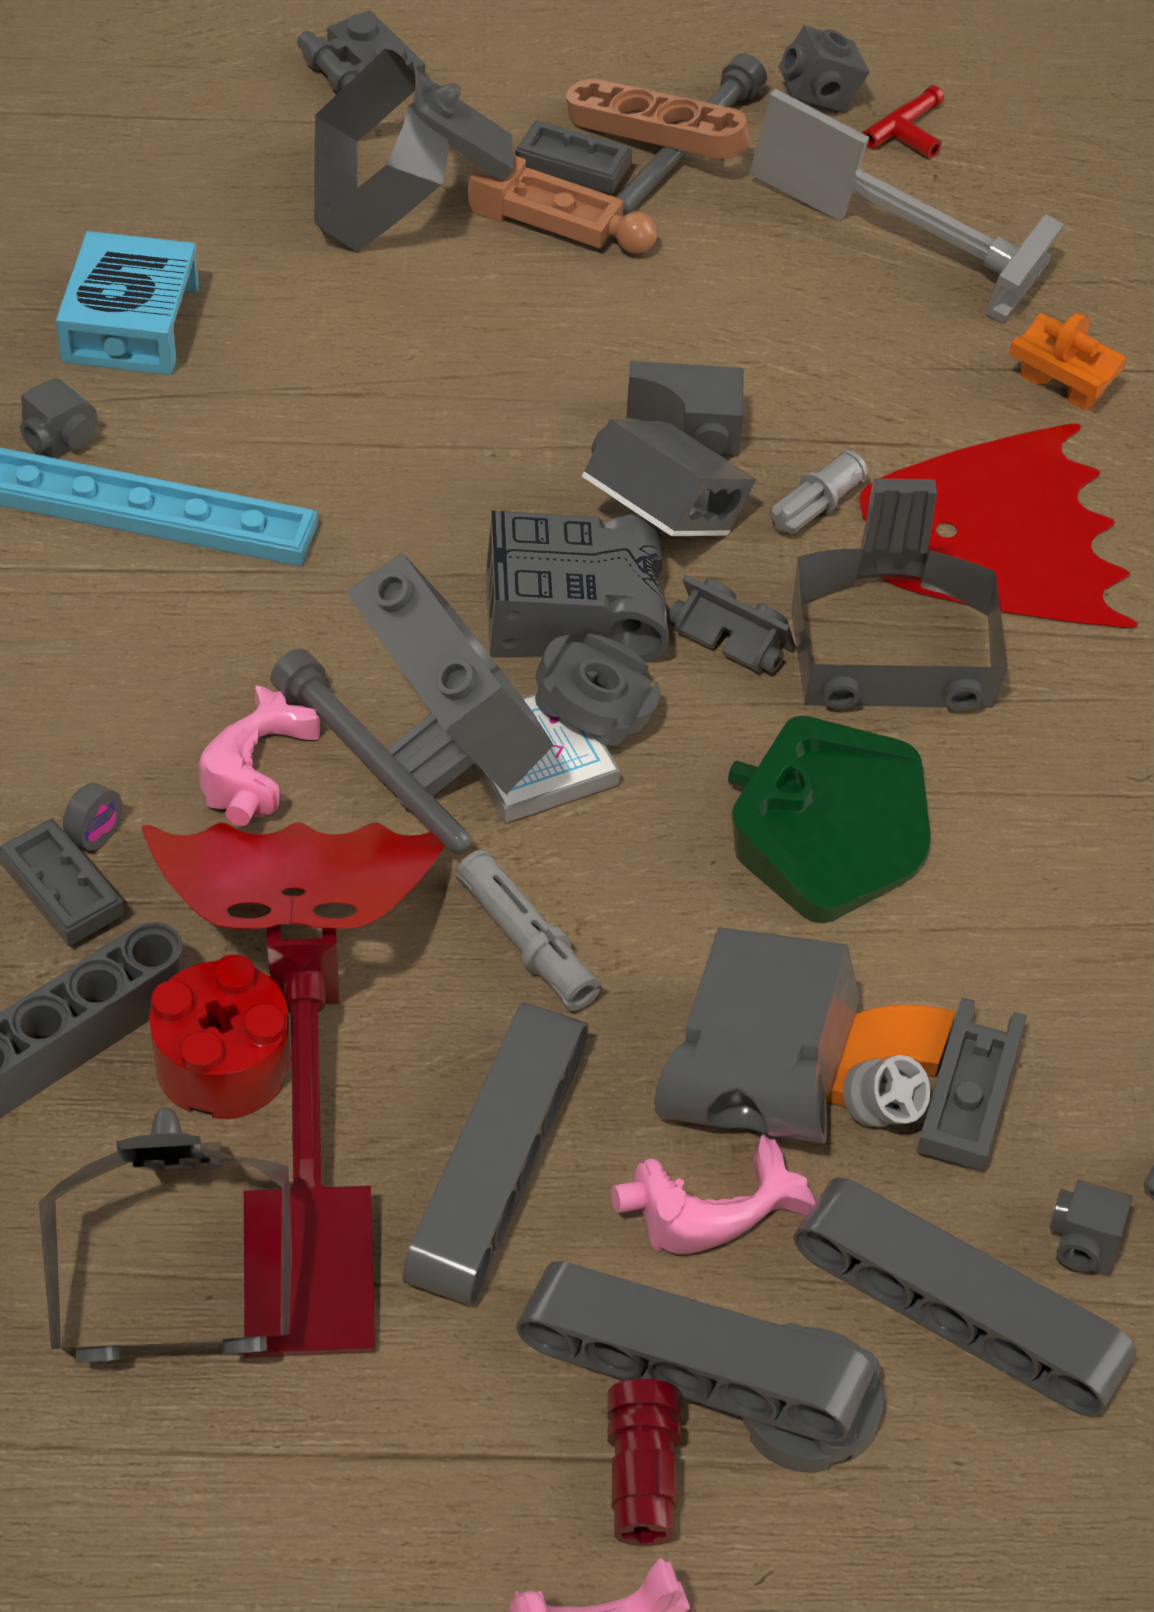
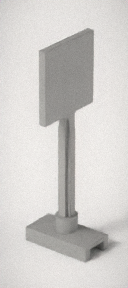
(821, 166)

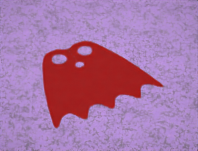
(1024, 521)
(233, 867)

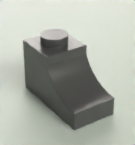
(693, 398)

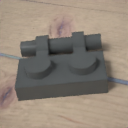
(351, 48)

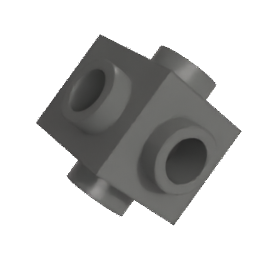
(823, 68)

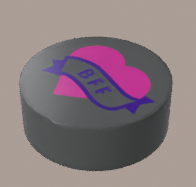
(92, 816)

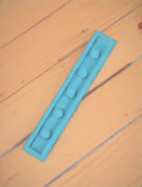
(156, 507)

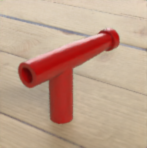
(900, 124)

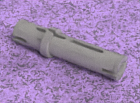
(543, 948)

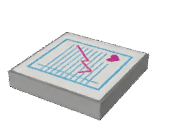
(567, 772)

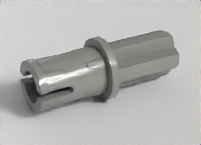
(819, 492)

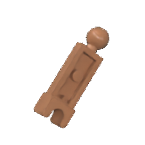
(560, 208)

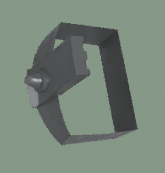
(418, 158)
(897, 547)
(471, 700)
(152, 1152)

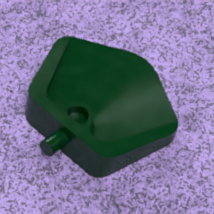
(831, 816)

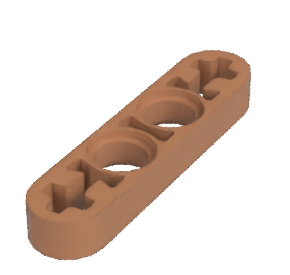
(707, 126)

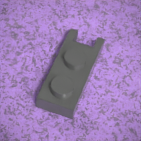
(970, 1089)

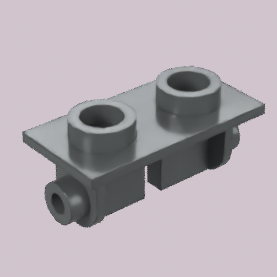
(753, 632)

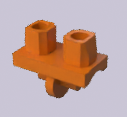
(1069, 355)

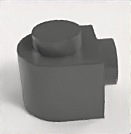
(56, 419)
(1090, 1226)

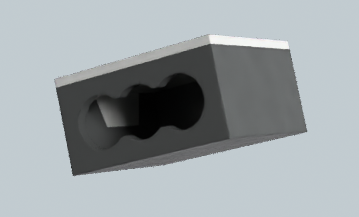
(668, 477)

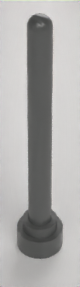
(739, 82)
(304, 682)

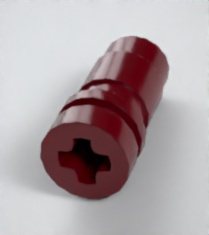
(643, 1478)

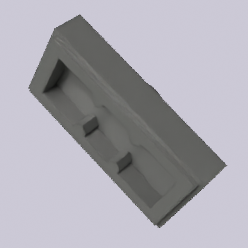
(574, 156)
(60, 882)

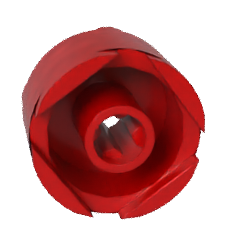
(220, 1037)

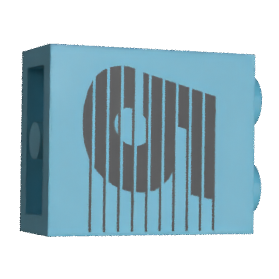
(125, 302)

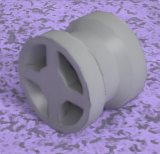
(904, 1094)

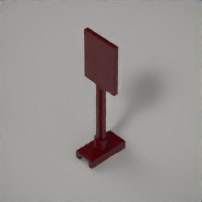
(328, 1224)

